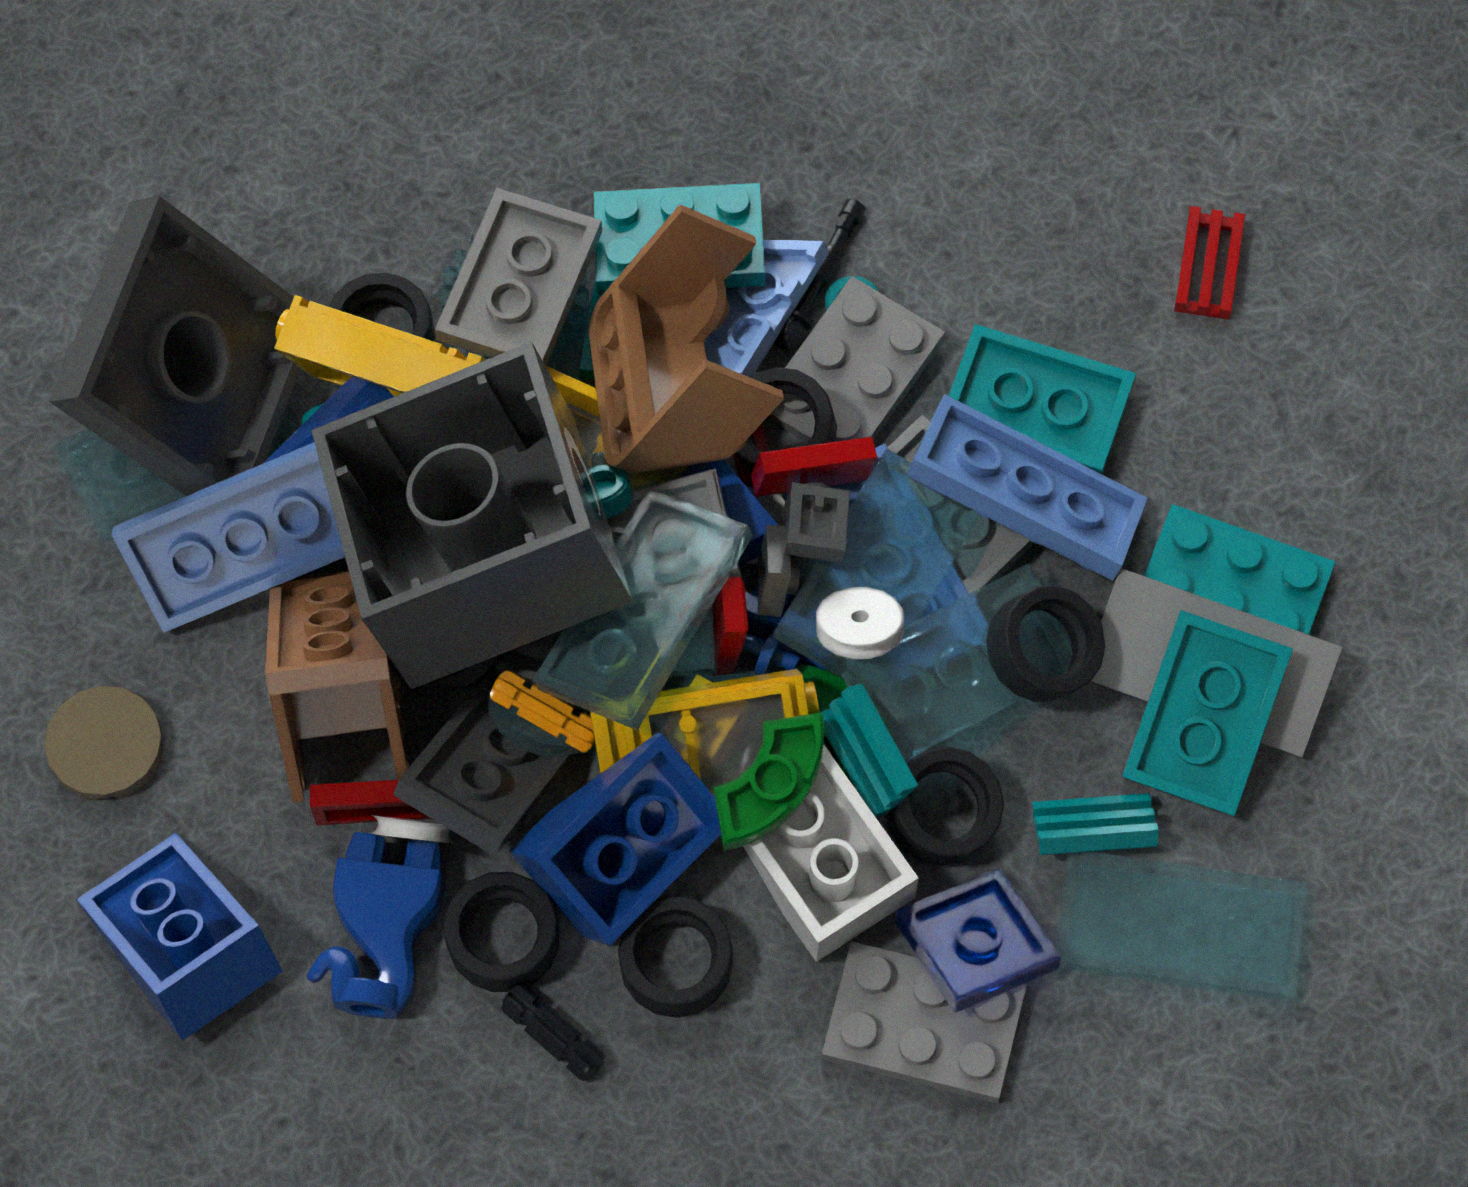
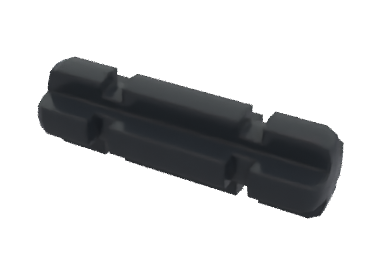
(553, 1032)

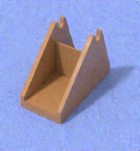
(327, 671)

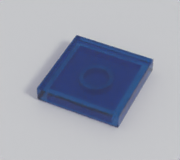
(977, 940)

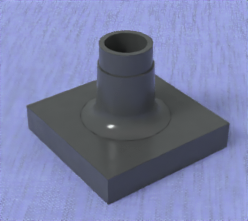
(179, 352)

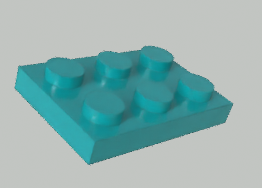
(636, 215)
(1044, 393)
(1240, 569)
(1207, 713)

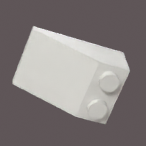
(833, 865)

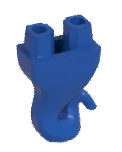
(383, 915)

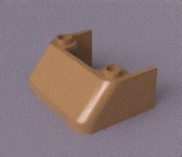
(649, 359)

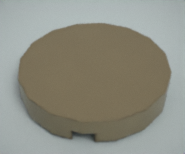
(104, 743)

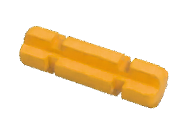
(543, 710)

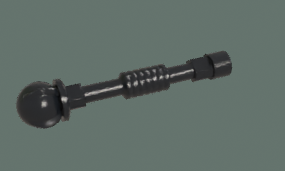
(799, 325)

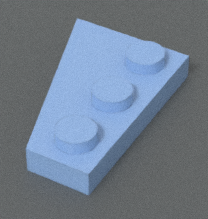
(761, 311)

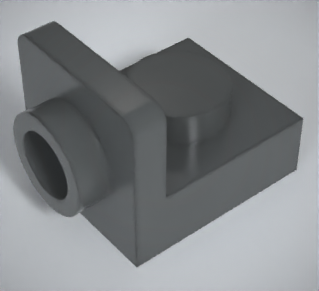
(816, 521)
(778, 572)

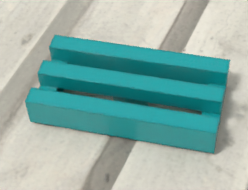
(867, 750)
(1094, 824)

